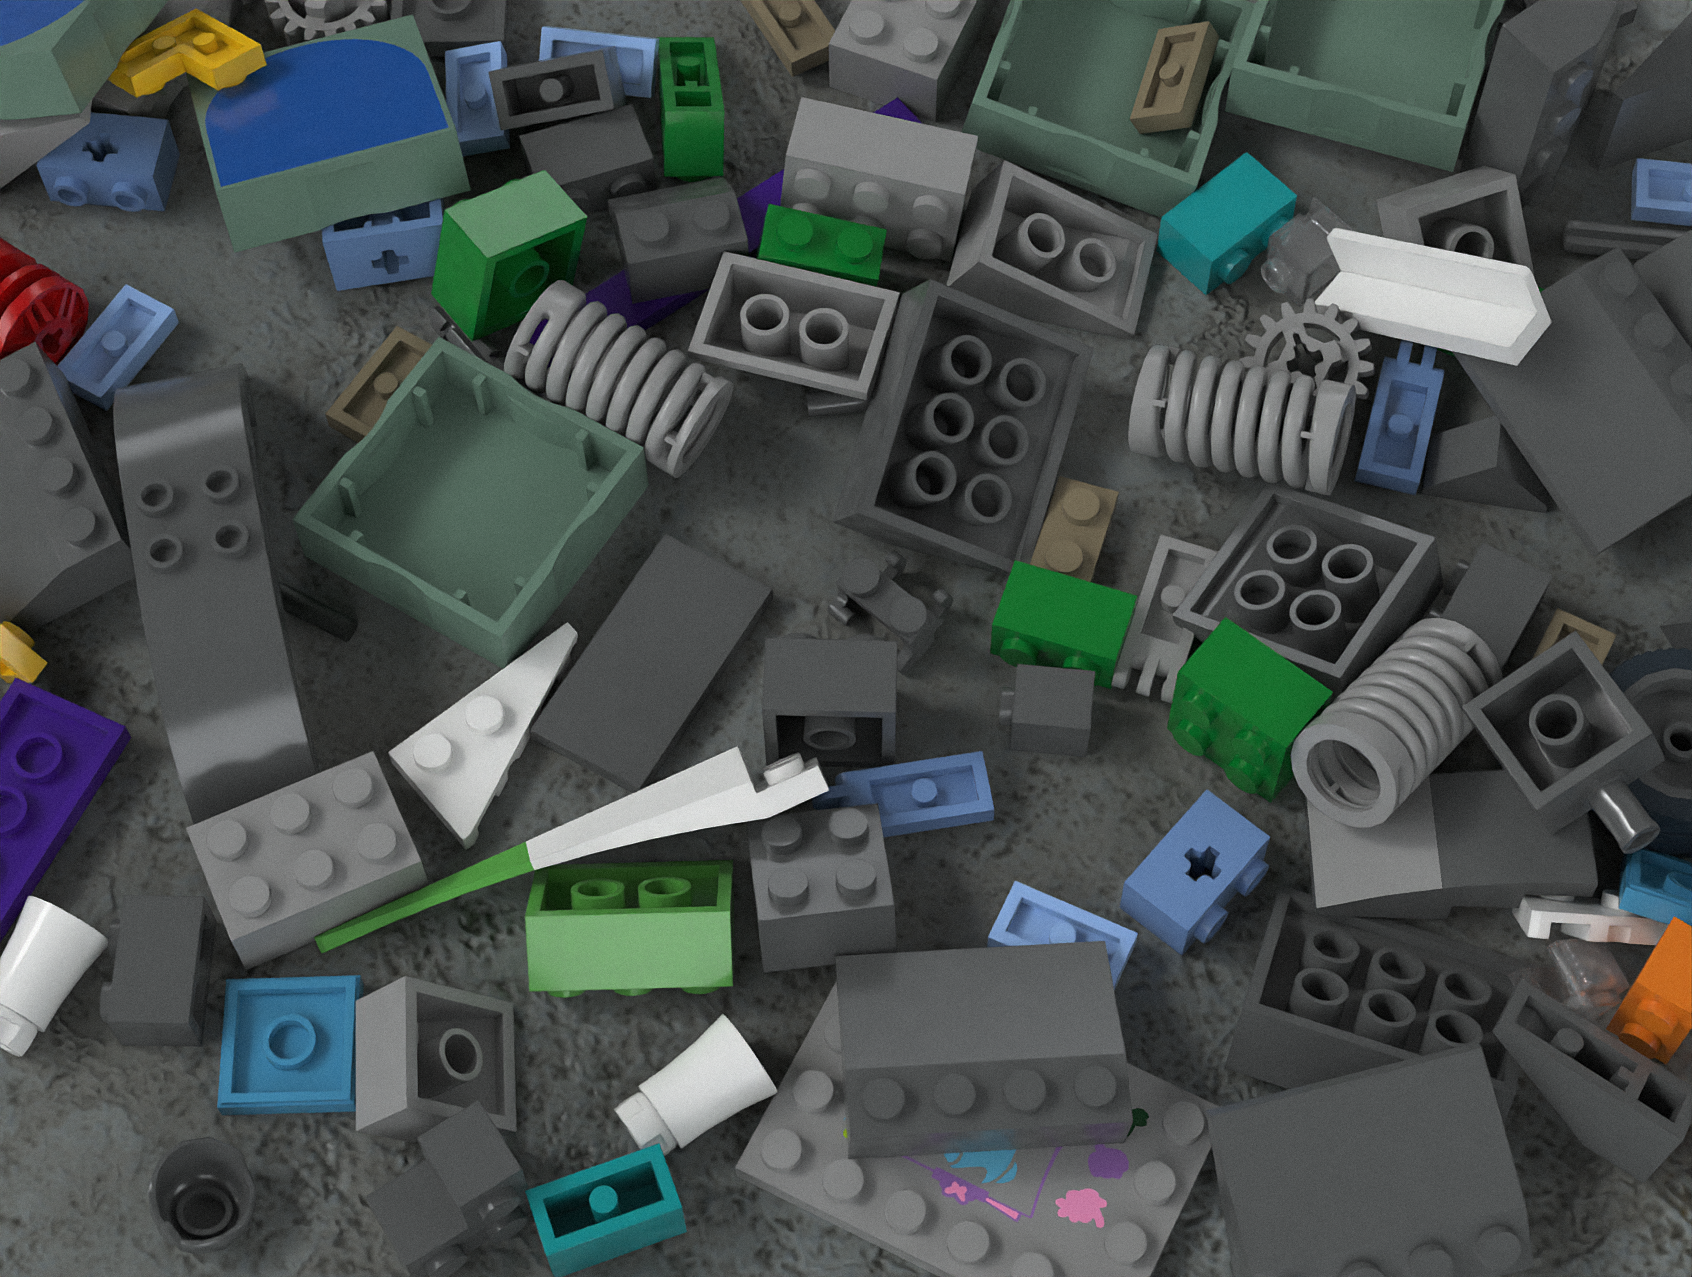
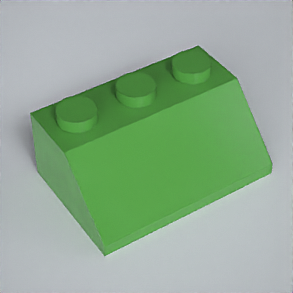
(631, 927)

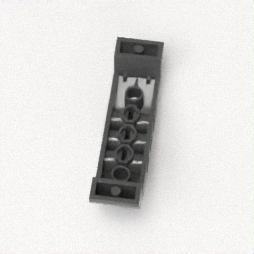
(210, 588)

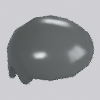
(202, 1195)

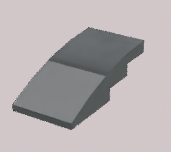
(1447, 845)

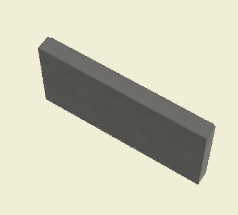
(652, 664)

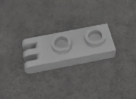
(1153, 639)

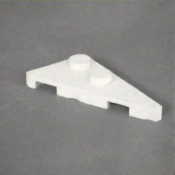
(468, 748)
(1587, 919)

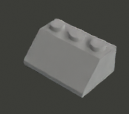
(795, 325)

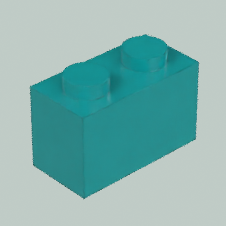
(1225, 223)
(606, 1211)

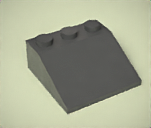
(1316, 584)

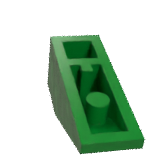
(690, 108)

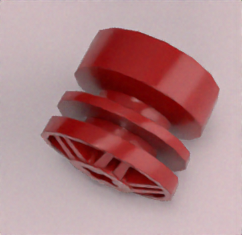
(38, 306)

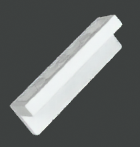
(1435, 296)

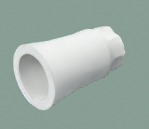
(40, 969)
(696, 1090)

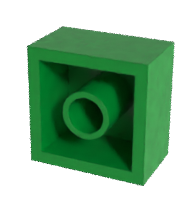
(506, 252)
(1244, 708)

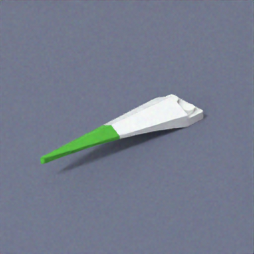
(698, 798)

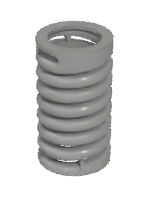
(620, 367)
(1226, 394)
(1393, 723)

